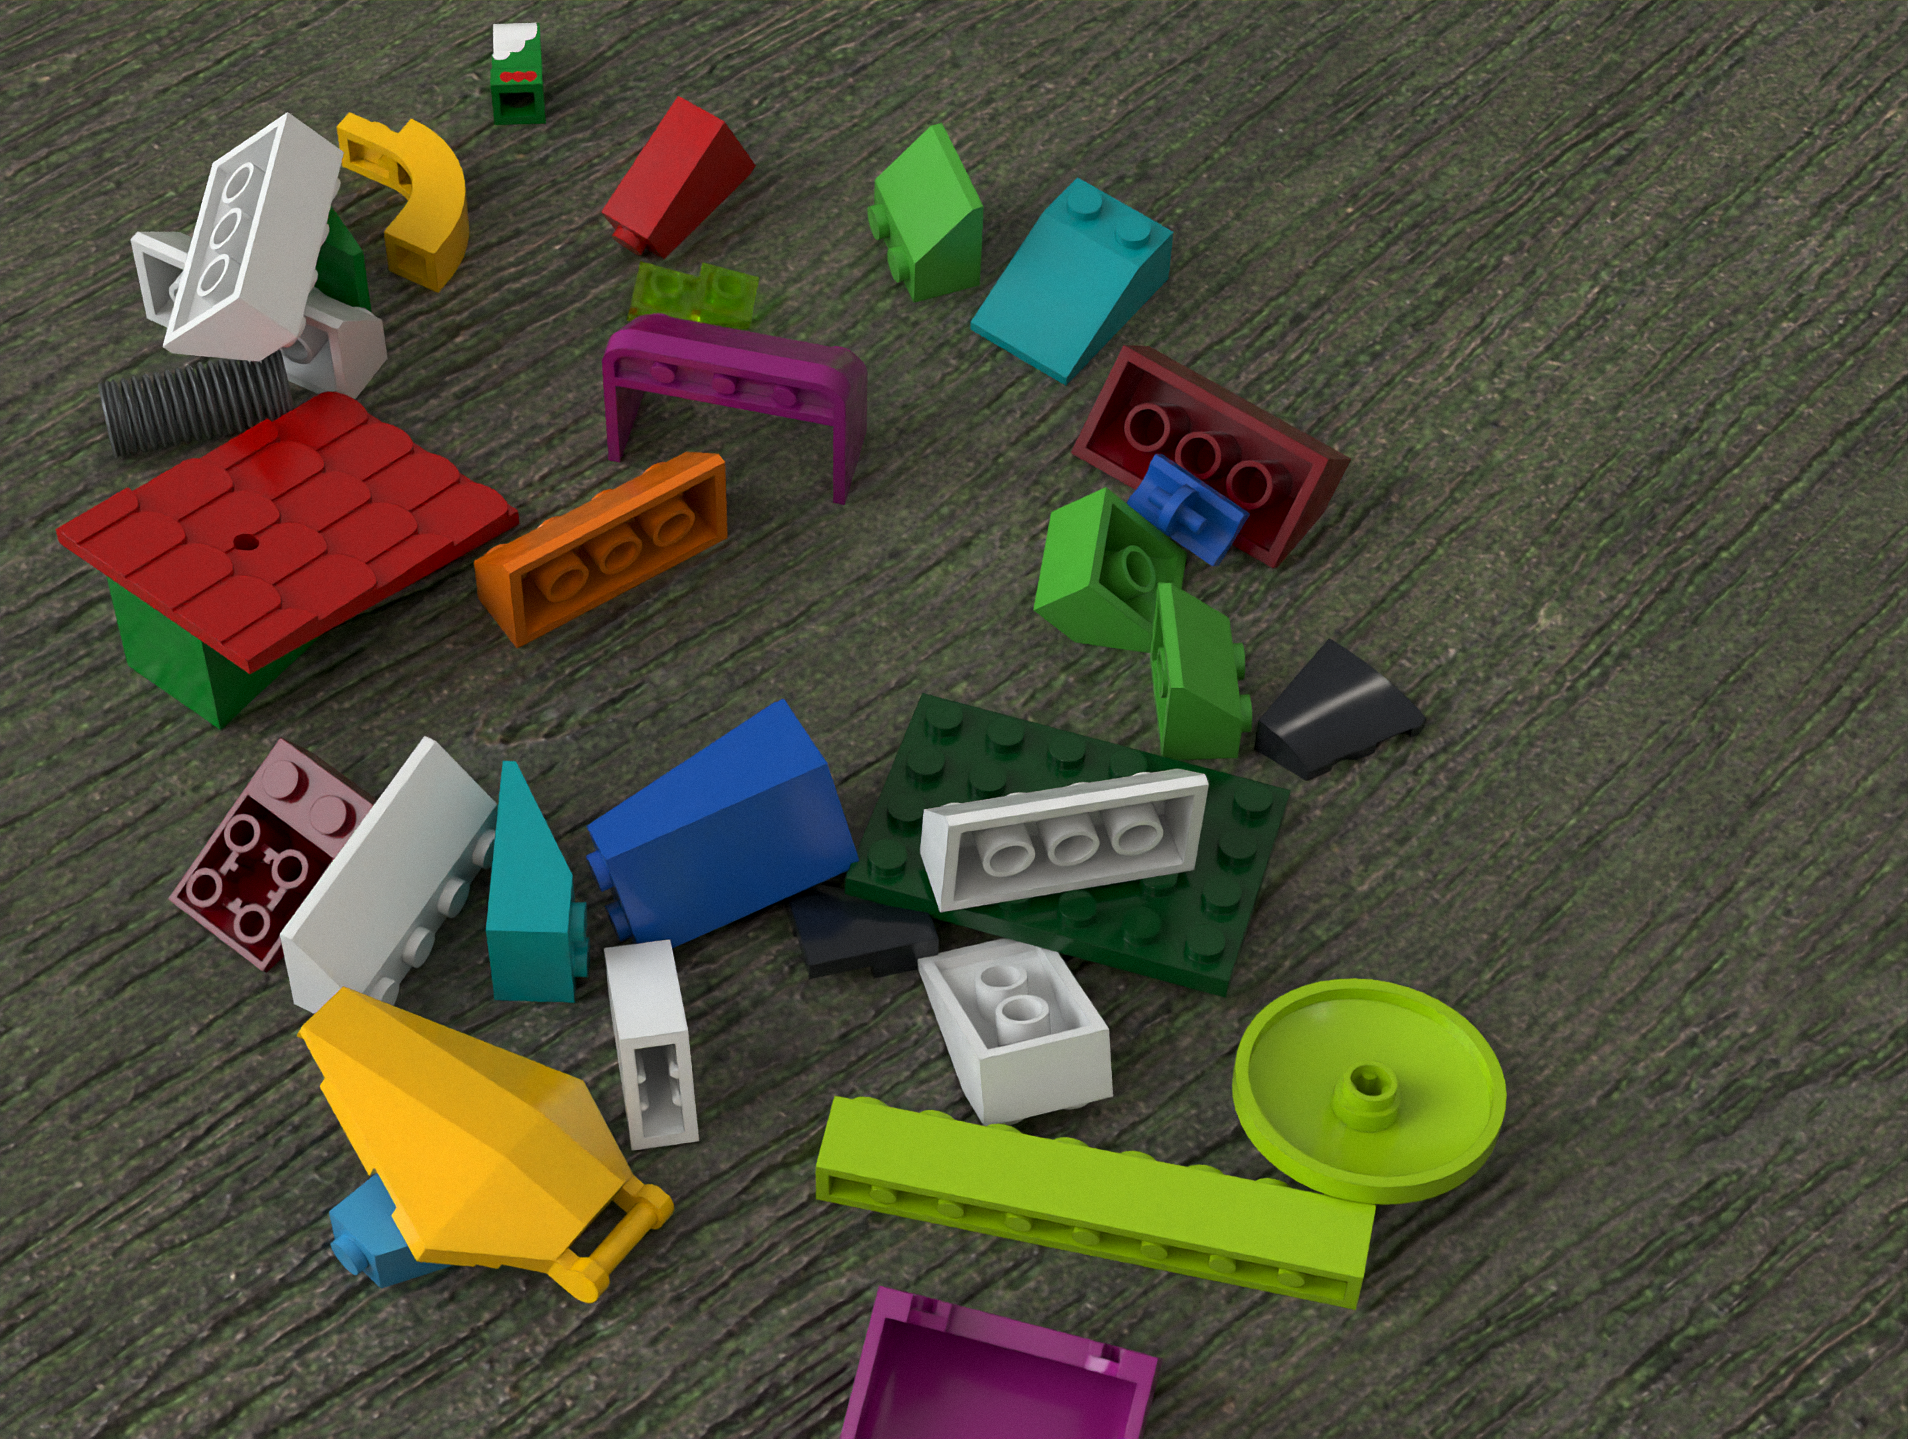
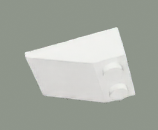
(1018, 1030)

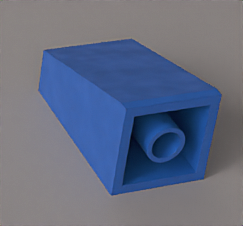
(722, 834)

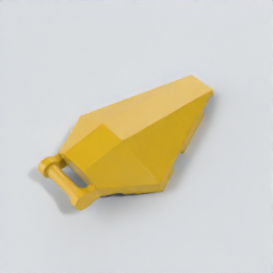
(478, 1145)

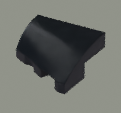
(1333, 714)
(853, 933)

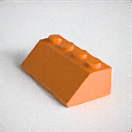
(604, 546)

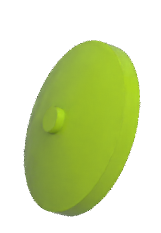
(1369, 1091)

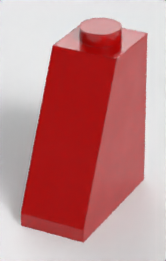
(676, 180)

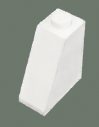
(651, 1044)

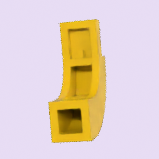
(433, 227)

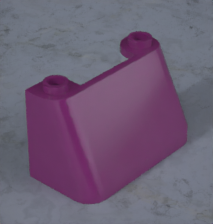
(985, 1376)

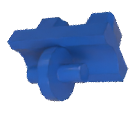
(1188, 510)

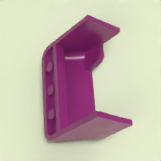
(736, 372)

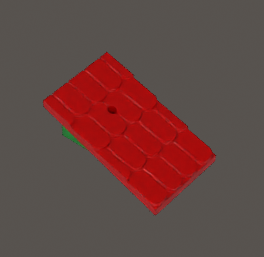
(273, 543)

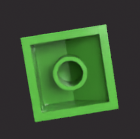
(929, 218)
(1105, 572)
(1196, 679)

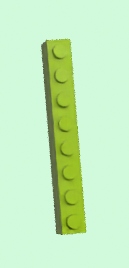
(1094, 1201)

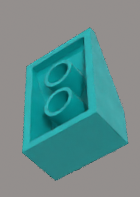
(1075, 281)
(532, 913)

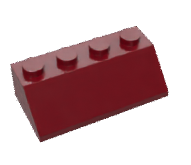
(1218, 437)

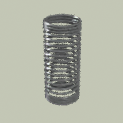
(121, 418)

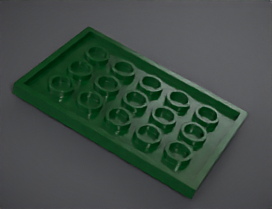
(1162, 927)

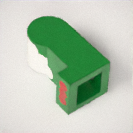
(517, 69)

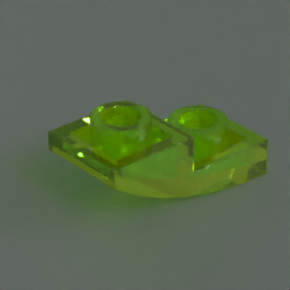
(712, 297)

